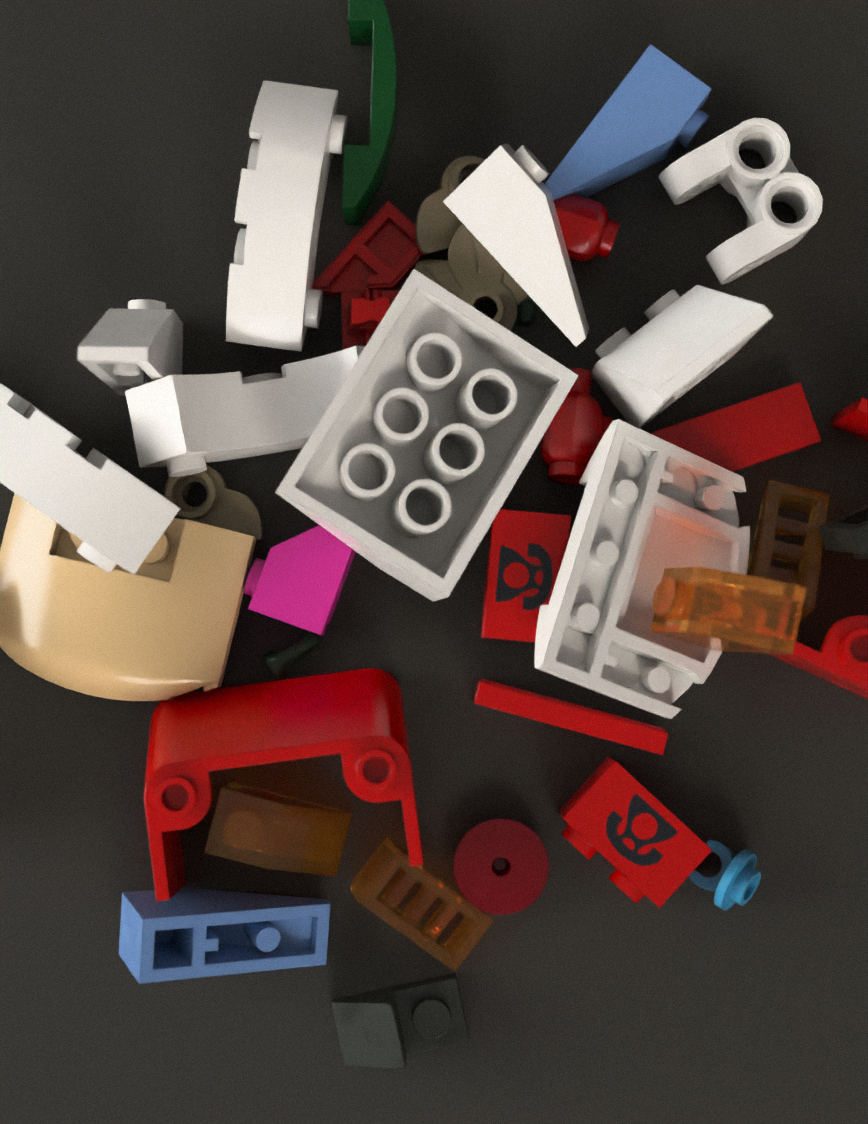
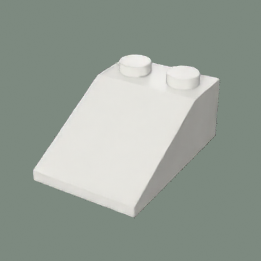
(674, 350)

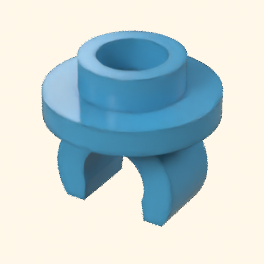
(735, 880)

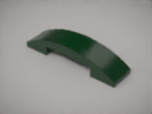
(367, 164)

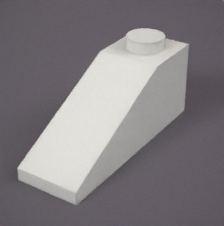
(519, 226)
(134, 345)

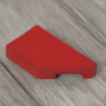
(376, 257)

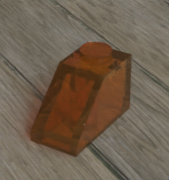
(727, 610)
(277, 831)

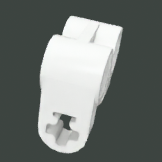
(755, 188)

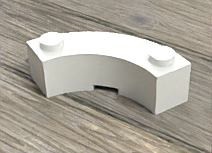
(282, 205)
(230, 417)
(87, 496)

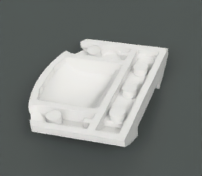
(639, 513)

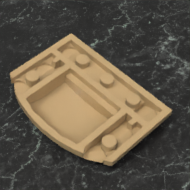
(120, 630)

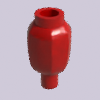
(585, 227)
(573, 433)

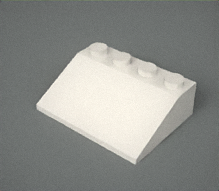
(426, 437)

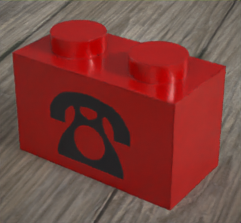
(521, 571)
(633, 833)

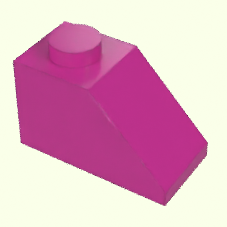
(301, 580)

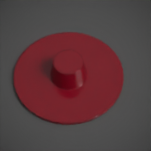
(501, 866)

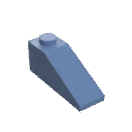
(635, 127)
(220, 933)

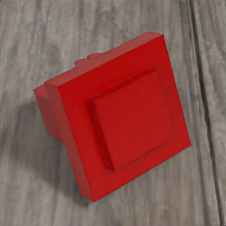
(362, 314)

